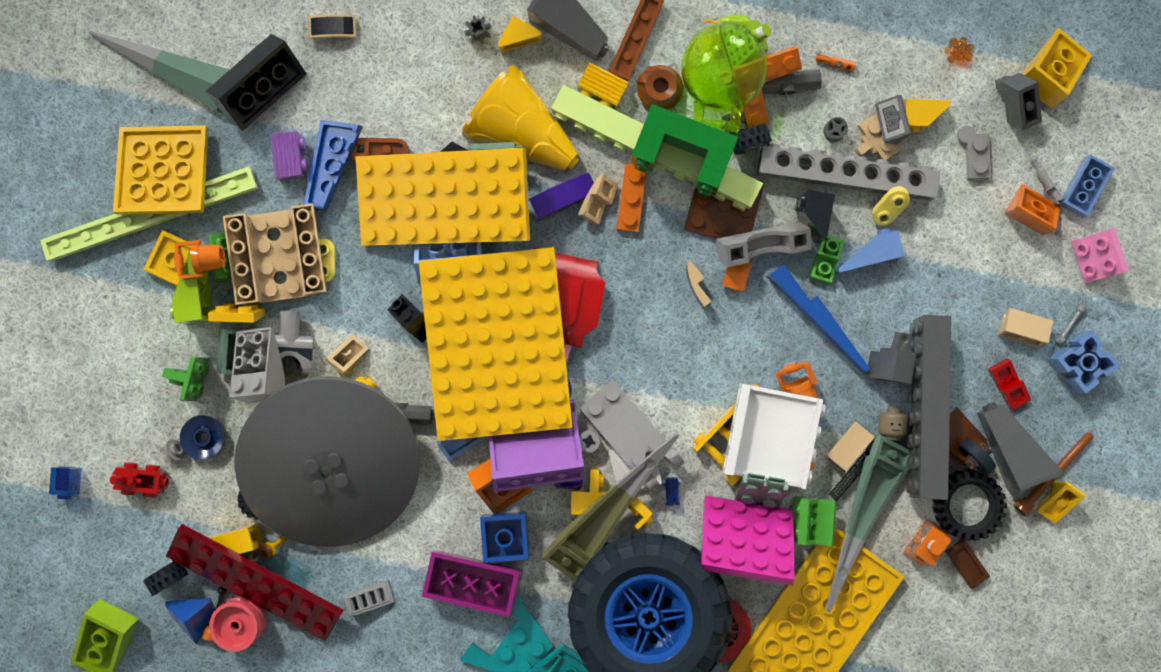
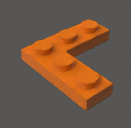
(778, 65)

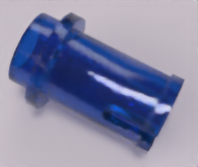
(672, 491)

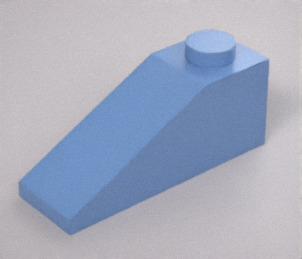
(879, 249)

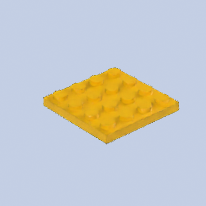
(161, 170)

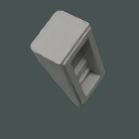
(357, 593)

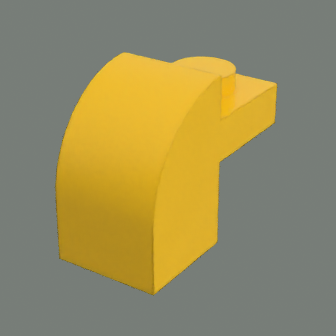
(584, 499)

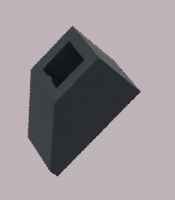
(409, 317)

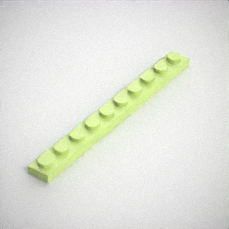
(117, 226)

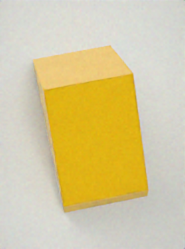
(518, 35)

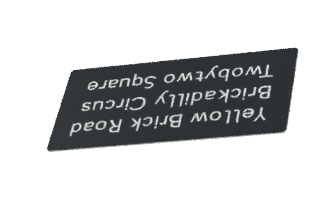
(849, 477)

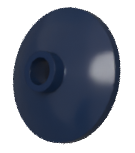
(191, 437)

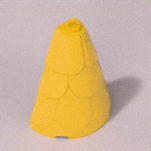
(516, 114)

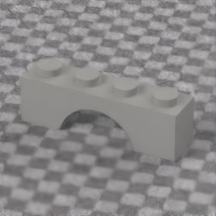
(742, 247)

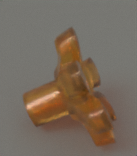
(959, 51)

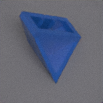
(191, 615)

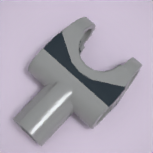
(292, 344)

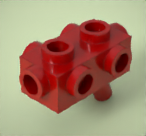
(134, 479)

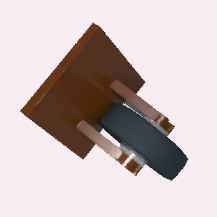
(968, 445)

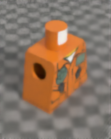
(927, 544)

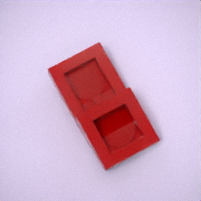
(1009, 385)

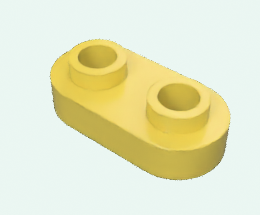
(889, 207)
(328, 259)

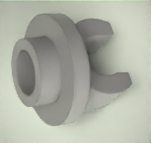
(173, 450)

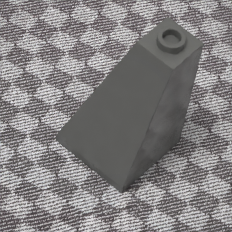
(570, 24)
(1015, 450)

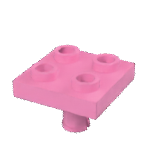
(1100, 255)

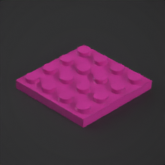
(748, 540)

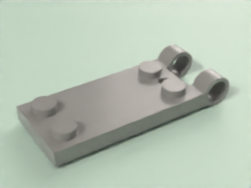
(626, 428)

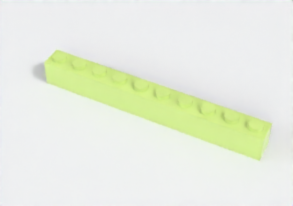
(624, 133)

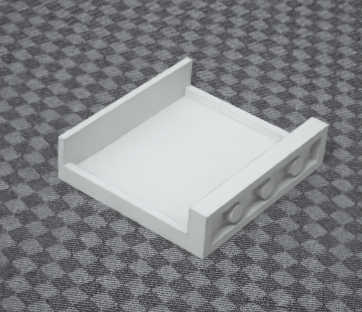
(773, 434)

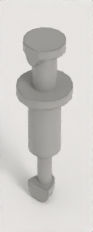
(1045, 179)

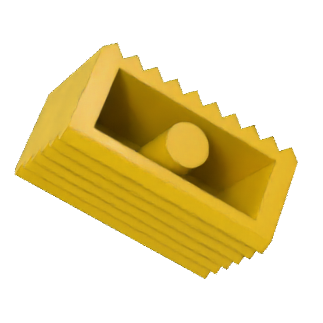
(602, 86)

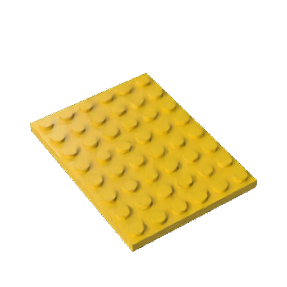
(495, 344)

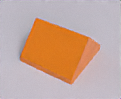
(1034, 210)

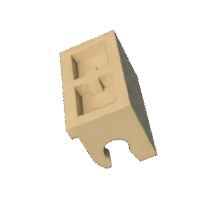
(1025, 328)
(850, 446)

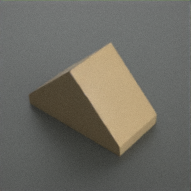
(347, 355)

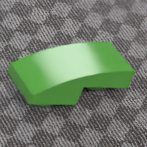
(826, 260)

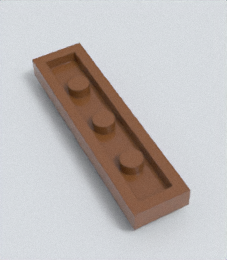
(635, 38)

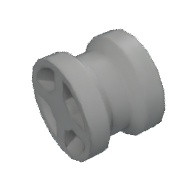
(587, 438)

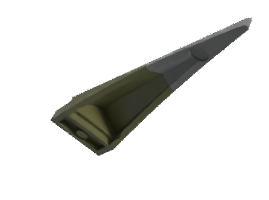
(592, 528)

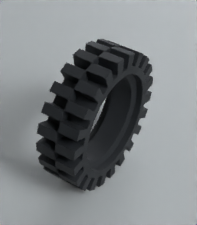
(993, 515)

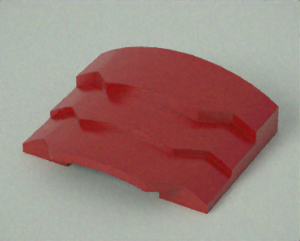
(579, 295)

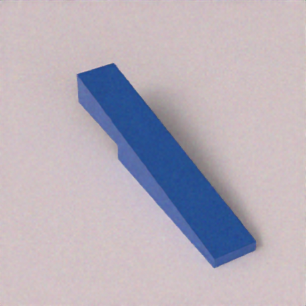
(817, 314)

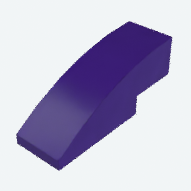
(561, 196)

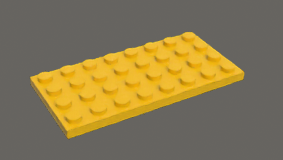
(443, 197)
(797, 628)

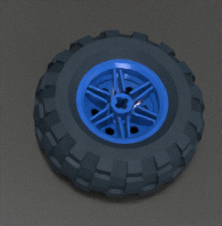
(668, 570)

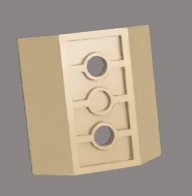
(257, 259)

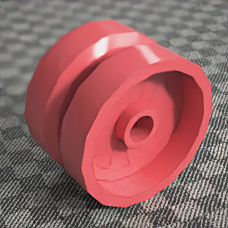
(237, 624)

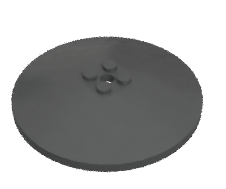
(333, 426)

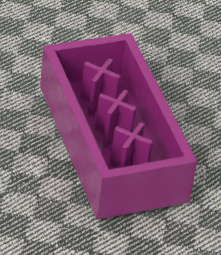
(472, 583)

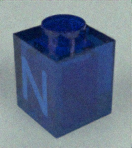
(65, 481)

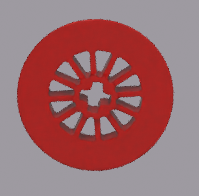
(743, 633)

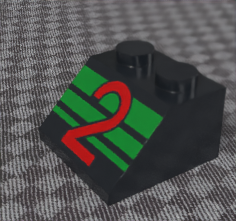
(815, 212)

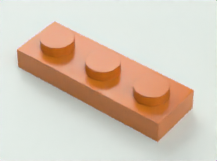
(631, 199)

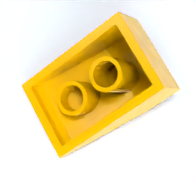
(1057, 67)

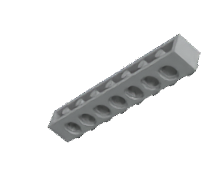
(768, 167)

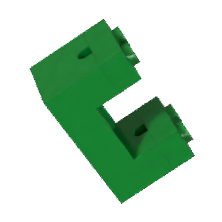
(691, 136)

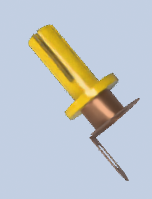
(268, 549)

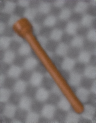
(1026, 505)

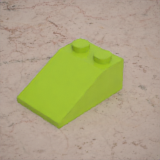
(192, 298)
(103, 638)

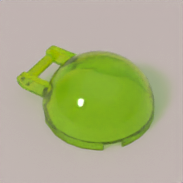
(723, 71)

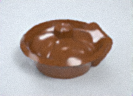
(660, 86)

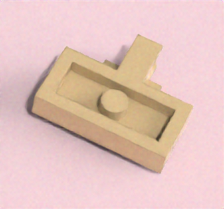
(874, 141)

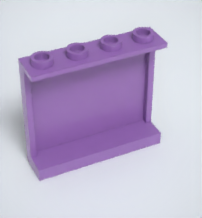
(536, 457)

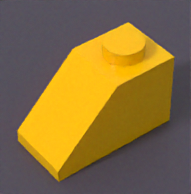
(923, 112)

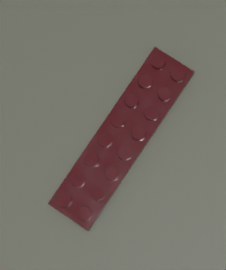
(253, 582)

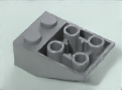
(256, 365)

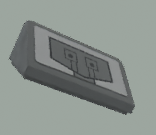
(893, 120)

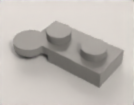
(977, 153)

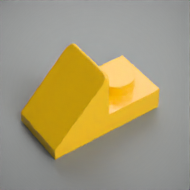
(1060, 501)

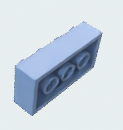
(1086, 186)

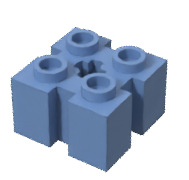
(1097, 363)

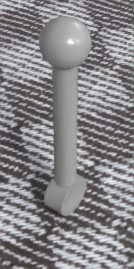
(1080, 310)

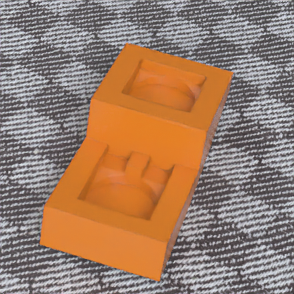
(736, 276)

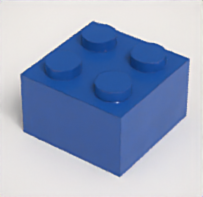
(504, 537)

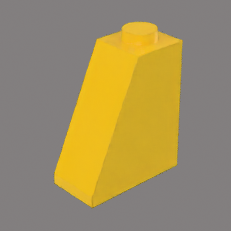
(241, 539)

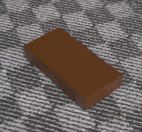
(967, 563)

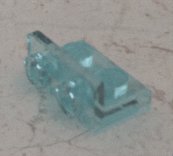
(286, 567)

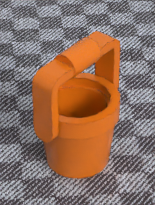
(202, 258)
(801, 386)

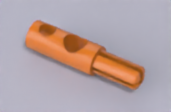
(846, 64)

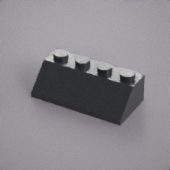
(256, 81)

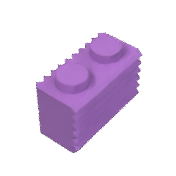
(288, 156)

